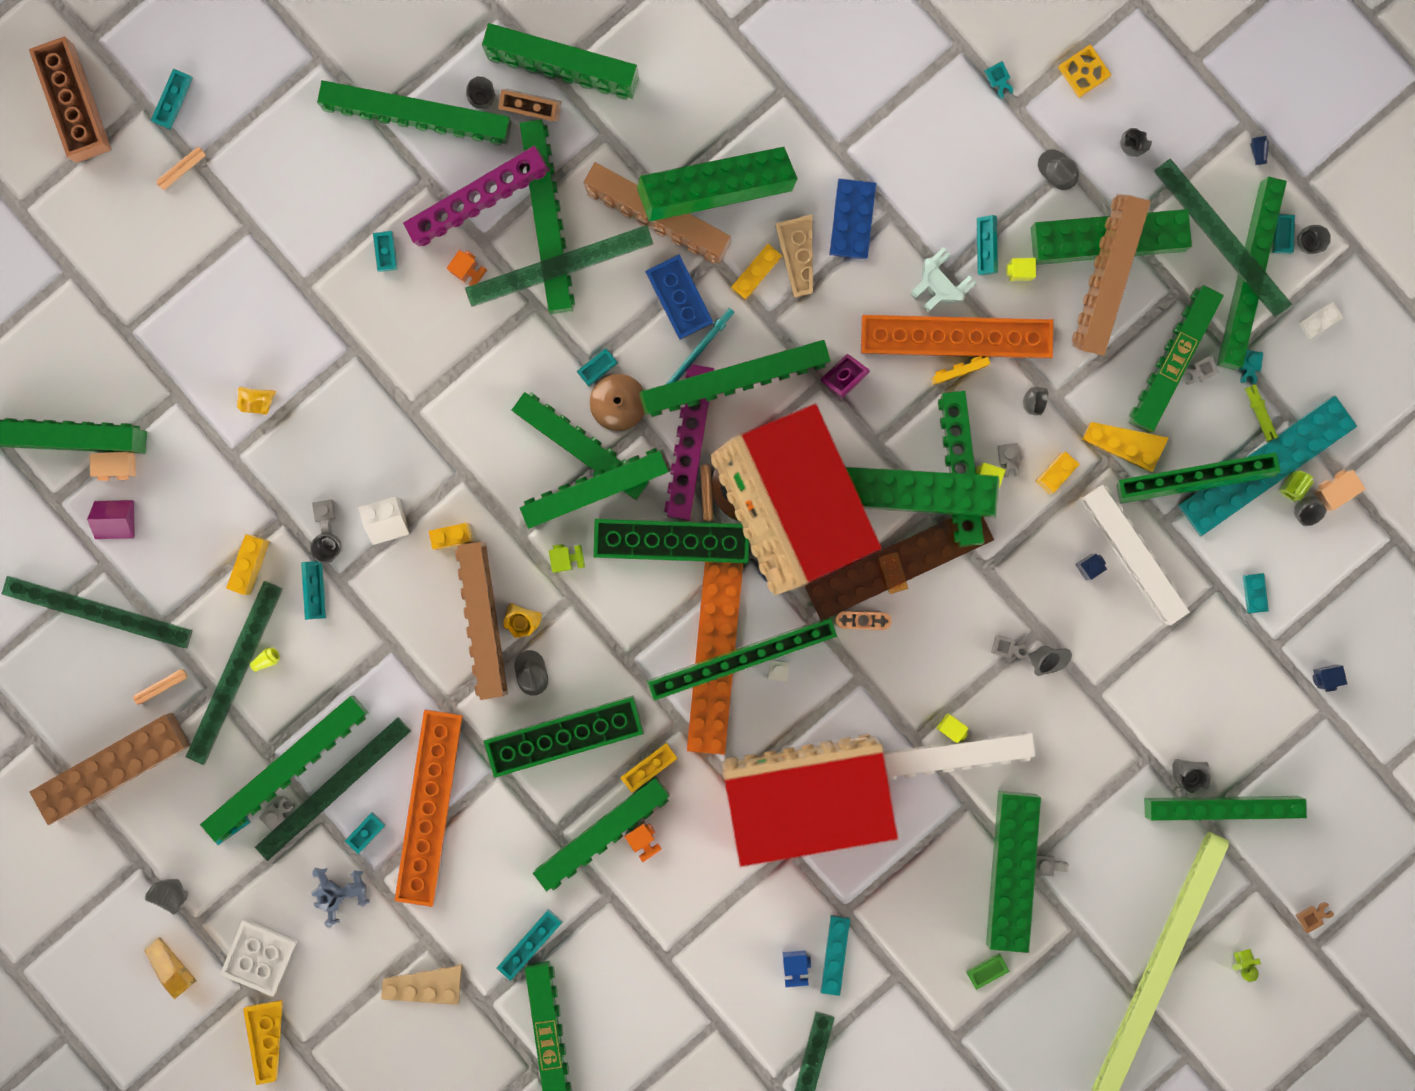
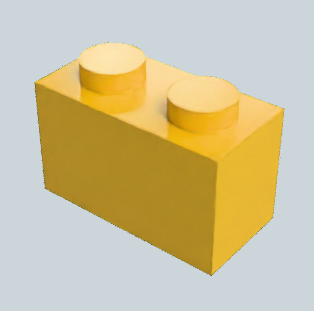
(1057, 472)
(450, 536)

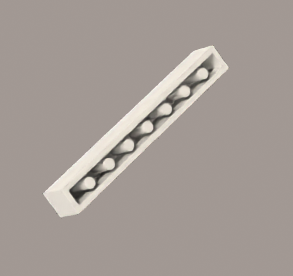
(1134, 554)
(963, 755)

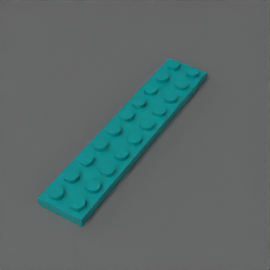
(1293, 448)

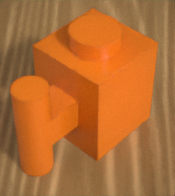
(463, 266)
(640, 838)

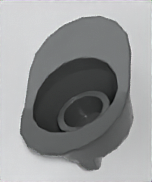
(1058, 169)
(1048, 660)
(531, 672)

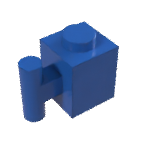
(796, 964)

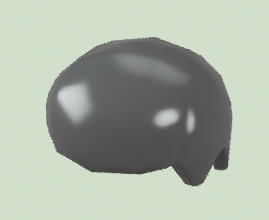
(480, 92)
(1135, 142)
(1313, 239)
(1035, 400)
(1309, 511)
(325, 547)

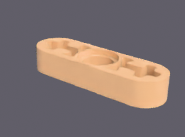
(877, 626)

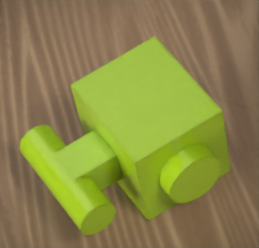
(1296, 485)
(562, 560)

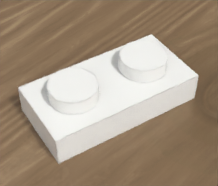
(1320, 320)

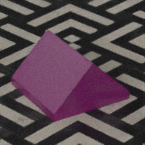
(844, 376)
(112, 519)

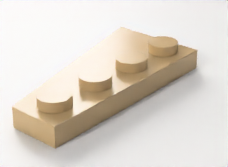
(796, 246)
(426, 986)

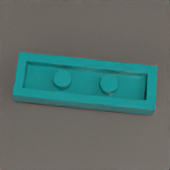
(171, 99)
(987, 245)
(313, 590)

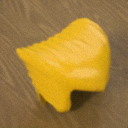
(254, 400)
(521, 621)

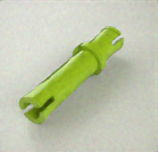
(1260, 410)

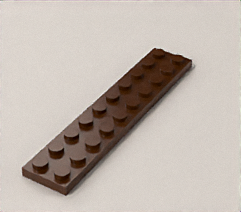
(865, 578)

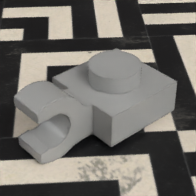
(324, 512)
(1046, 865)

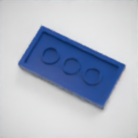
(852, 219)
(679, 297)

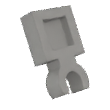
(1203, 370)
(1009, 456)
(1006, 646)
(275, 815)

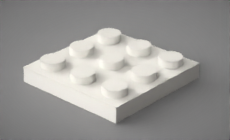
(258, 957)

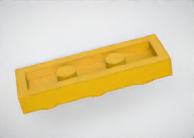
(756, 271)
(960, 370)
(649, 767)

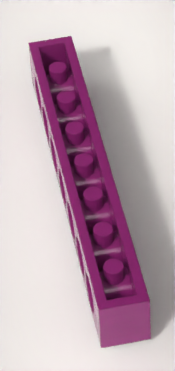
(416, 225)
(700, 415)

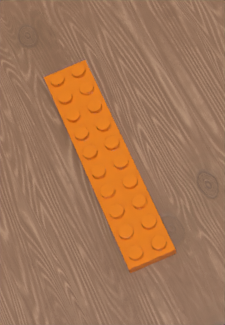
(957, 336)
(715, 637)
(428, 808)

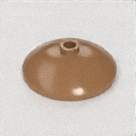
(617, 416)

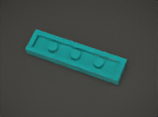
(529, 944)
(835, 955)

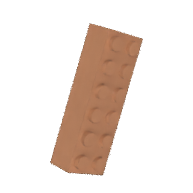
(70, 99)

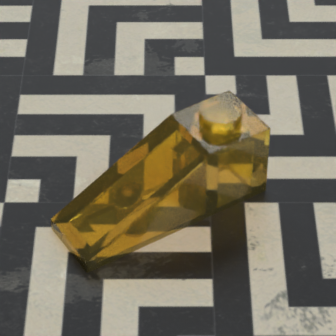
(169, 968)

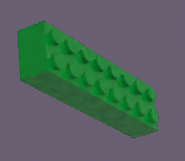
(560, 61)
(716, 183)
(1080, 238)
(72, 436)
(926, 491)
(670, 541)
(563, 736)
(1013, 871)

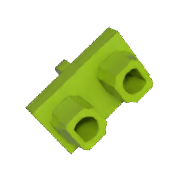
(1246, 963)

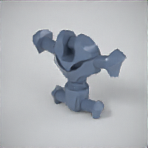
(331, 895)

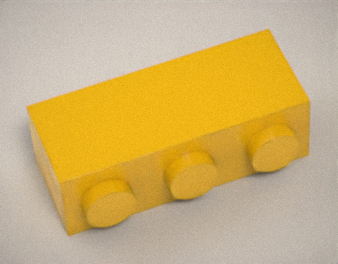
(247, 564)

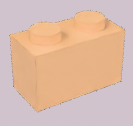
(112, 465)
(1339, 490)

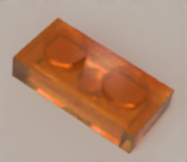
(893, 573)

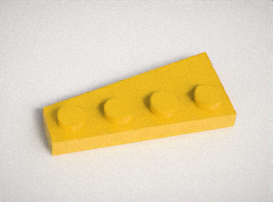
(1130, 445)
(264, 1034)

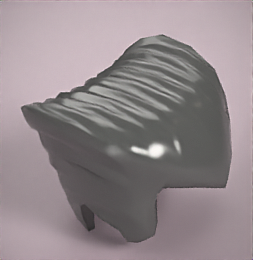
(1191, 774)
(167, 895)

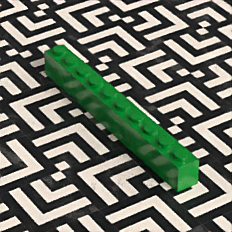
(414, 112)
(546, 218)
(1244, 300)
(734, 377)
(741, 658)
(284, 768)

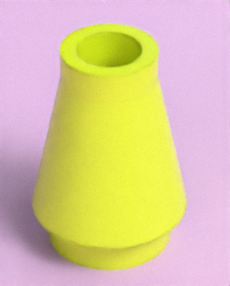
(265, 659)

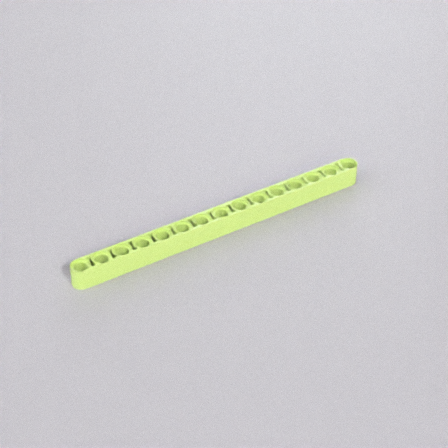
(1161, 963)

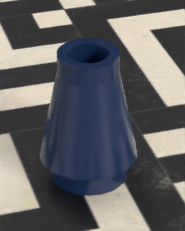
(1260, 148)

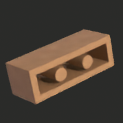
(530, 104)

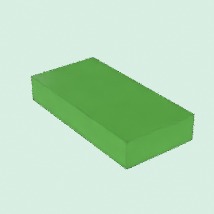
(987, 971)

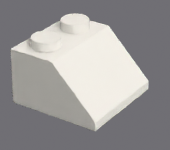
(384, 520)

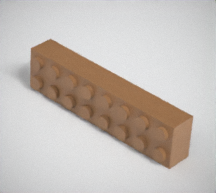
(683, 229)
(1110, 273)
(482, 620)
(110, 768)

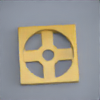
(1071, 79)

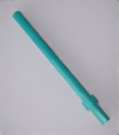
(718, 326)

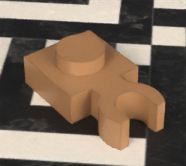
(1312, 918)

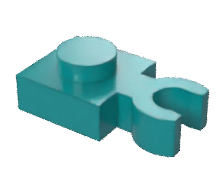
(997, 77)
(1251, 364)

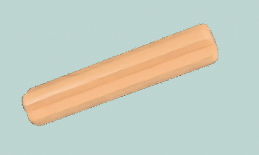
(180, 168)
(706, 488)
(160, 686)

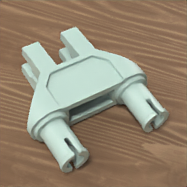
(939, 285)

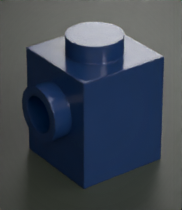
(1091, 566)
(1329, 677)

